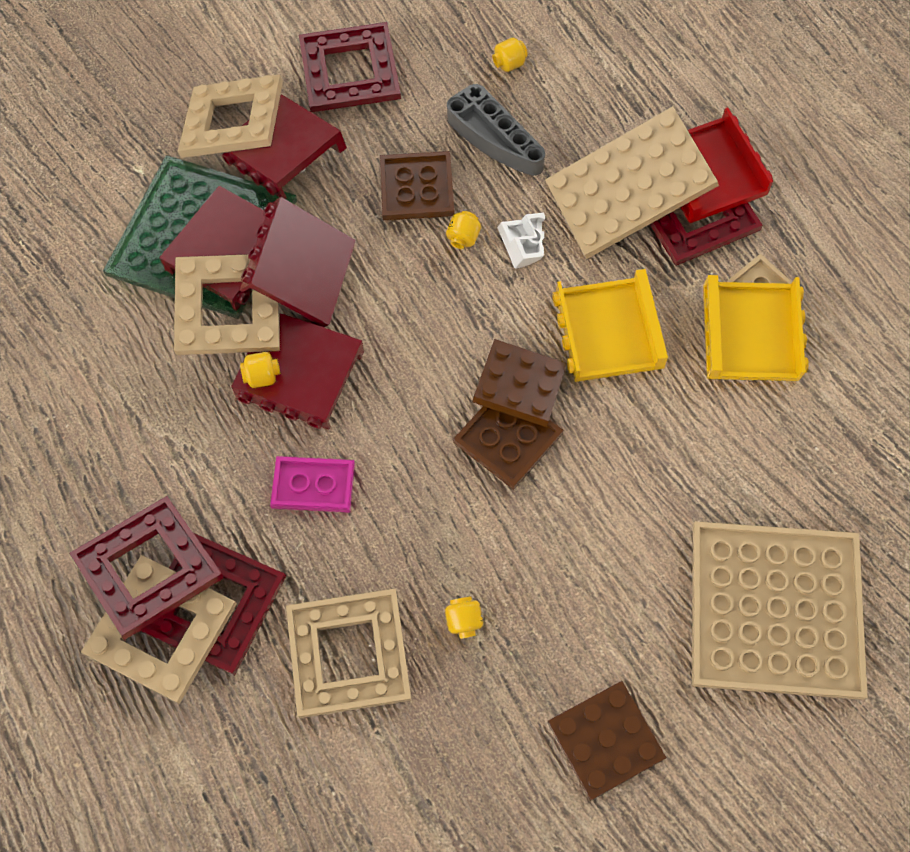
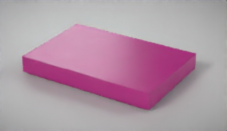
(312, 484)

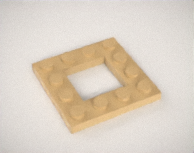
(197, 137)
(194, 338)
(166, 679)
(322, 698)

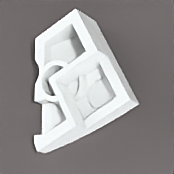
(523, 239)

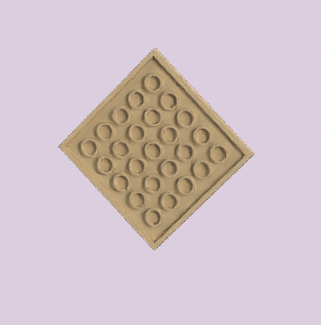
(777, 611)

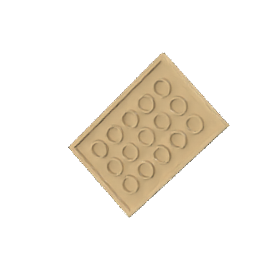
(631, 182)

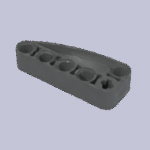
(494, 130)

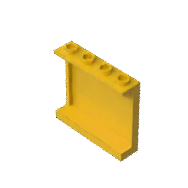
(610, 328)
(754, 330)

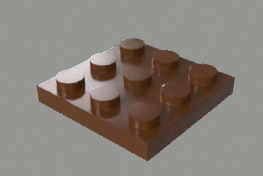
(416, 185)
(519, 382)
(506, 443)
(606, 740)

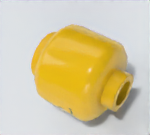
(510, 54)
(463, 230)
(259, 370)
(464, 617)

